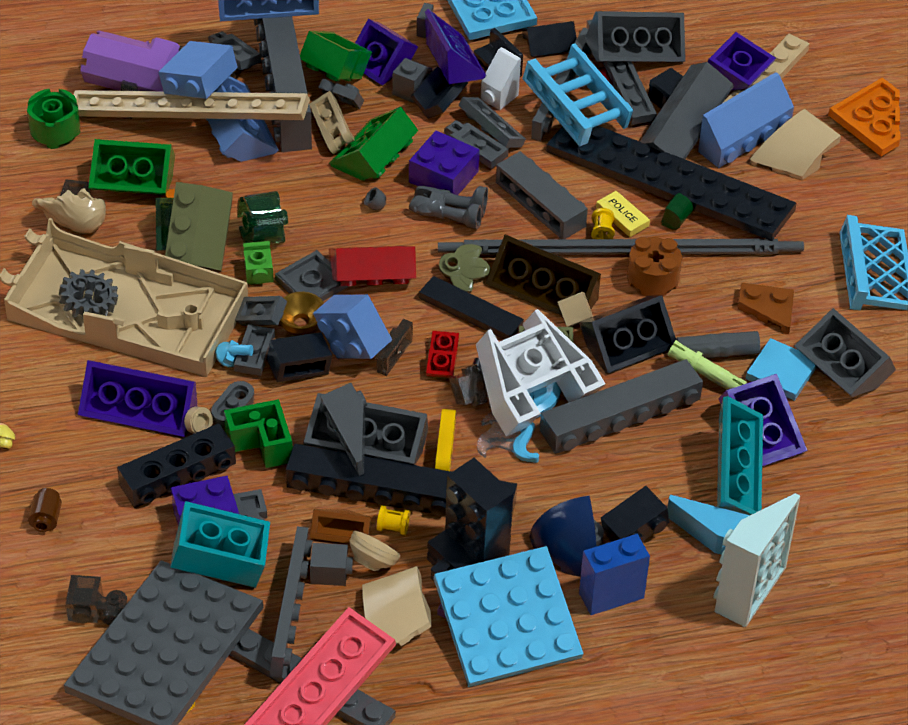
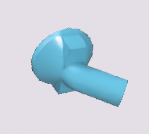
(227, 352)

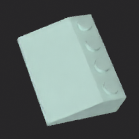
(754, 559)

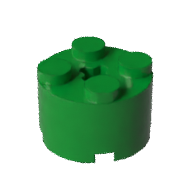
(53, 117)

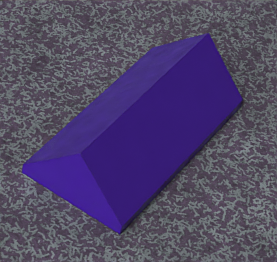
(451, 51)
(136, 398)

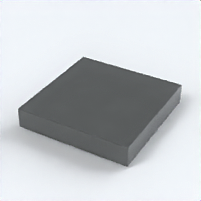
(310, 275)

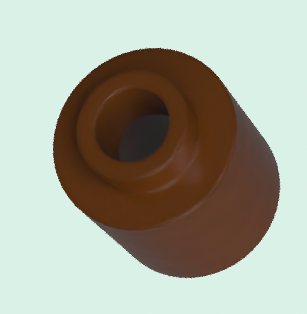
(45, 510)

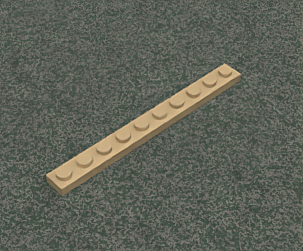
(217, 106)

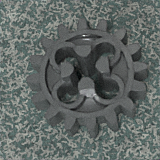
(73, 288)

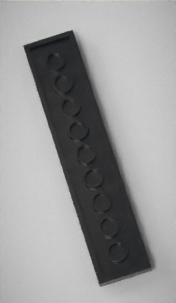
(668, 175)

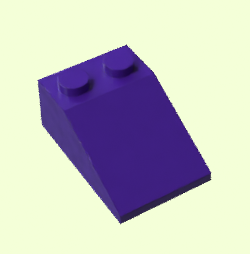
(780, 430)

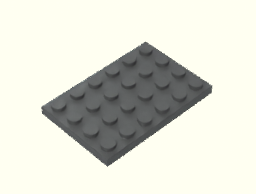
(164, 647)

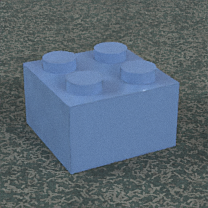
(352, 326)

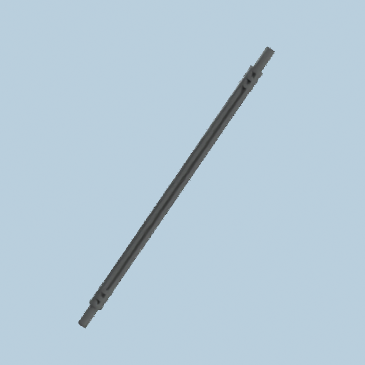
(623, 246)

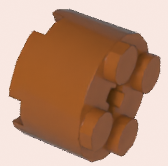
(654, 265)

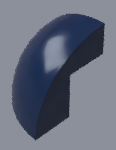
(566, 533)

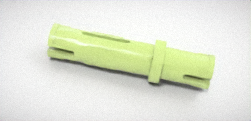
(705, 367)

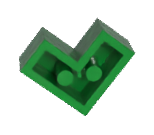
(262, 427)

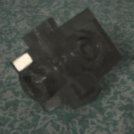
(469, 386)

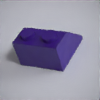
(387, 50)
(741, 61)

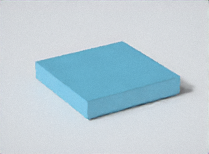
(786, 362)

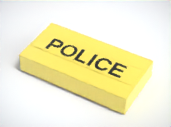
(627, 216)

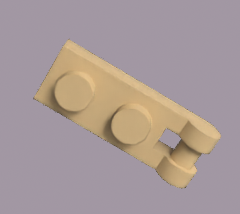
(331, 122)

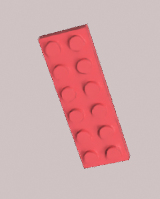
(327, 674)

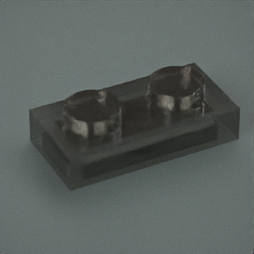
(390, 354)

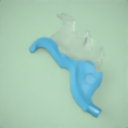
(545, 400)

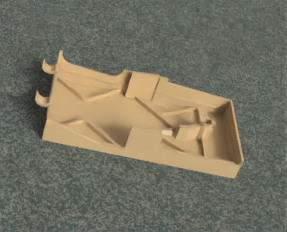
(163, 305)

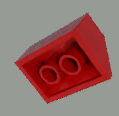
(373, 264)

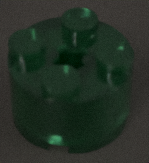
(262, 218)

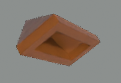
(338, 524)

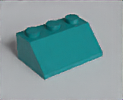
(220, 544)

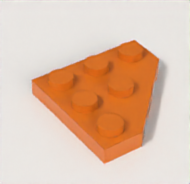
(872, 116)

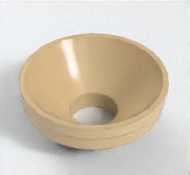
(372, 552)

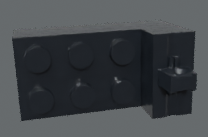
(475, 521)

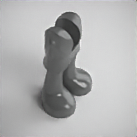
(467, 210)

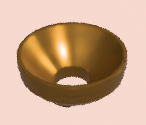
(300, 306)

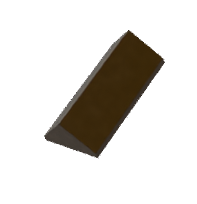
(540, 275)

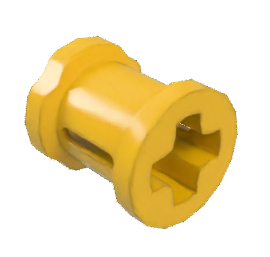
(604, 224)
(393, 520)

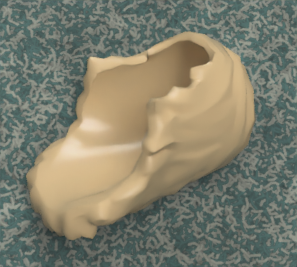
(75, 212)

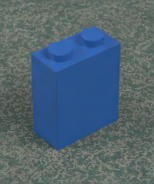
(614, 574)

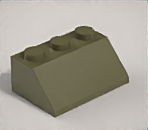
(199, 225)

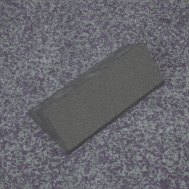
(637, 36)
(680, 119)

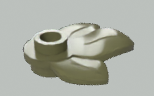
(468, 266)

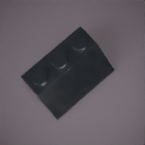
(629, 333)

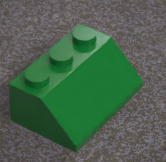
(376, 145)
(131, 167)

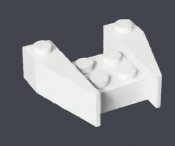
(529, 363)

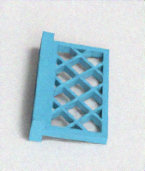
(857, 264)

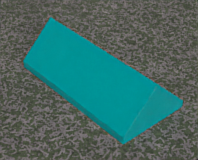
(739, 458)

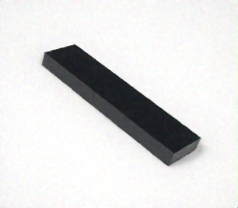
(470, 308)

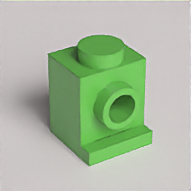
(258, 262)

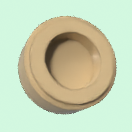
(198, 419)

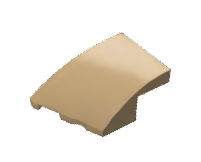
(797, 146)
(397, 605)

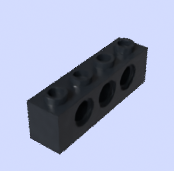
(176, 465)

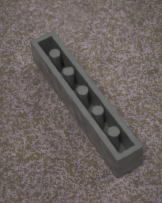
(620, 406)

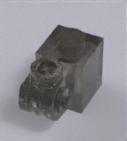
(87, 603)

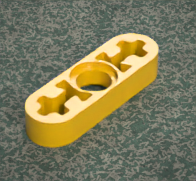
(445, 440)

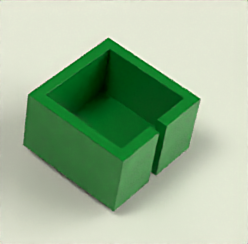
(334, 55)

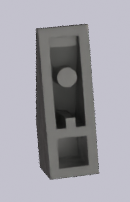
(347, 417)

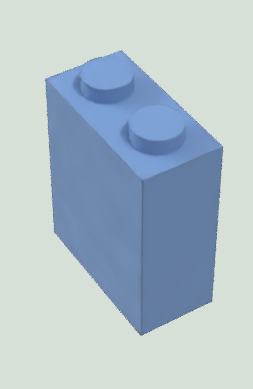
(198, 69)

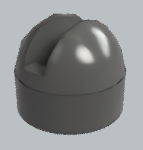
(375, 199)

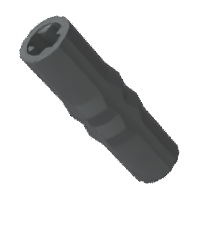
(723, 344)

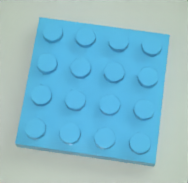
(507, 616)

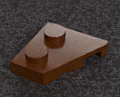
(767, 304)

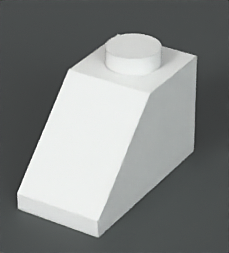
(502, 79)

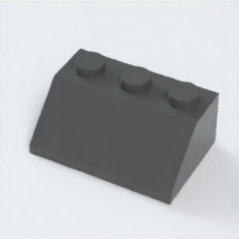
(846, 355)

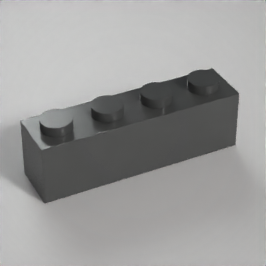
(541, 195)

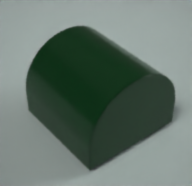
(677, 212)

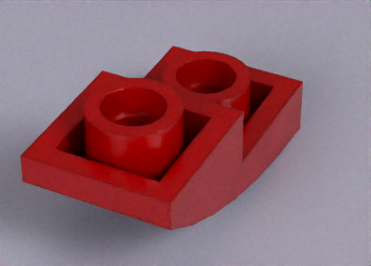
(442, 354)

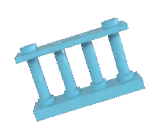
(566, 110)

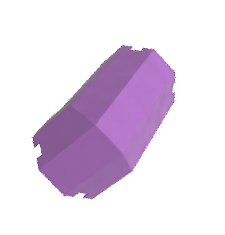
(121, 58)

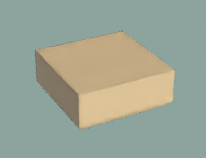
(575, 309)

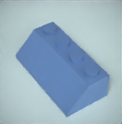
(744, 121)
(241, 137)

